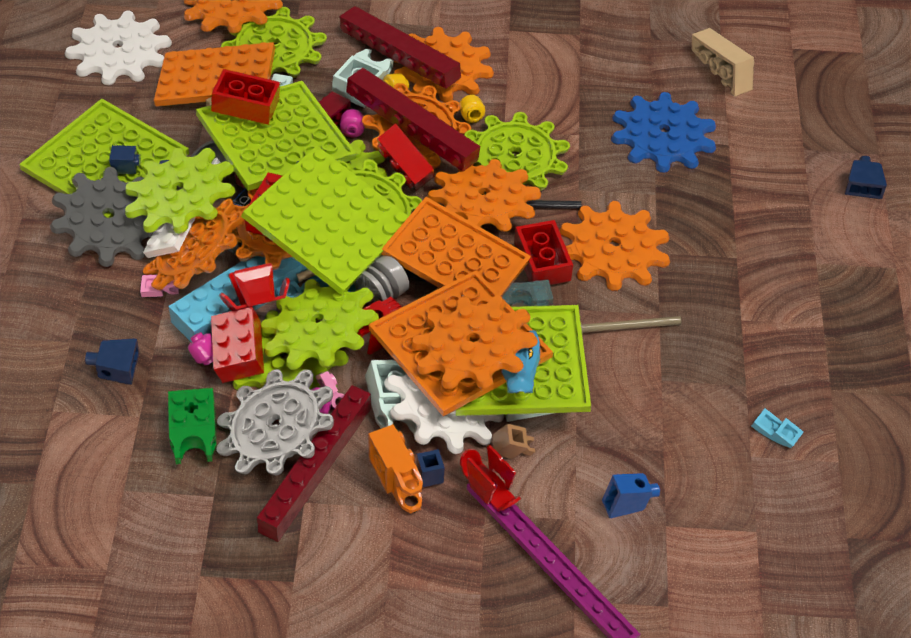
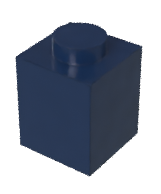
(124, 159)
(430, 467)

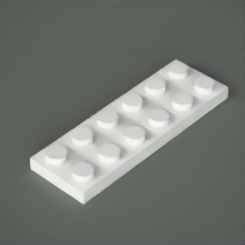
(164, 239)

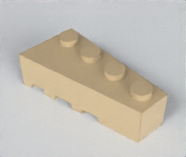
(725, 59)

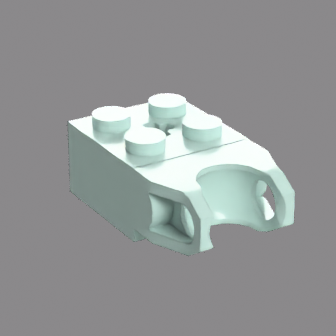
(355, 63)
(382, 398)

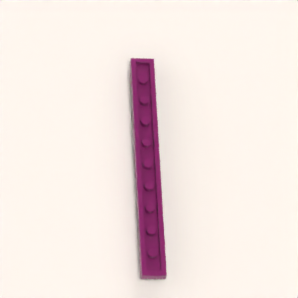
(561, 571)

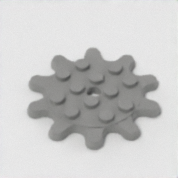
(272, 444)

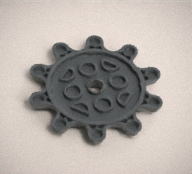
(90, 228)

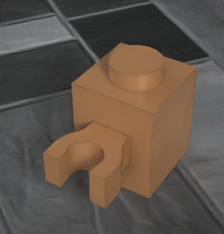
(512, 441)

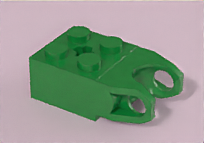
(192, 422)

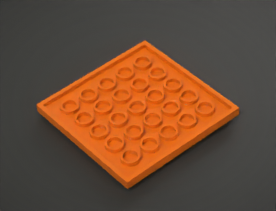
(399, 327)

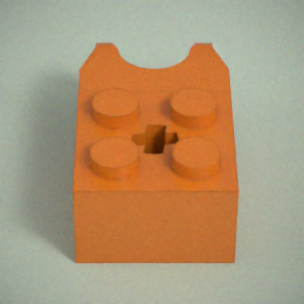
(395, 466)

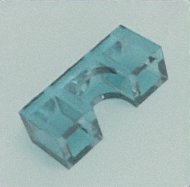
(530, 293)

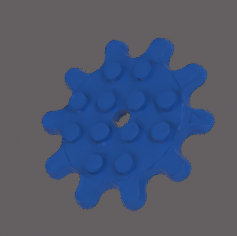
(644, 132)

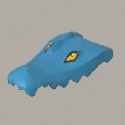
(524, 379)

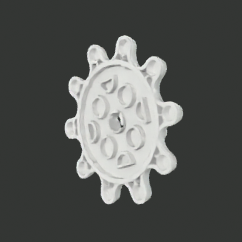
(99, 49)
(431, 423)

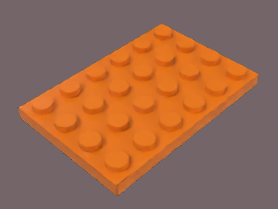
(194, 73)
(447, 247)

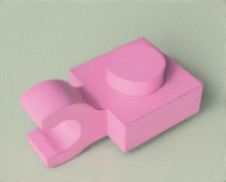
(148, 291)
(329, 380)

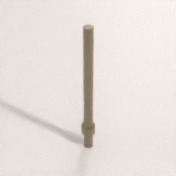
(630, 324)

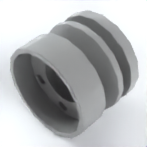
(384, 278)

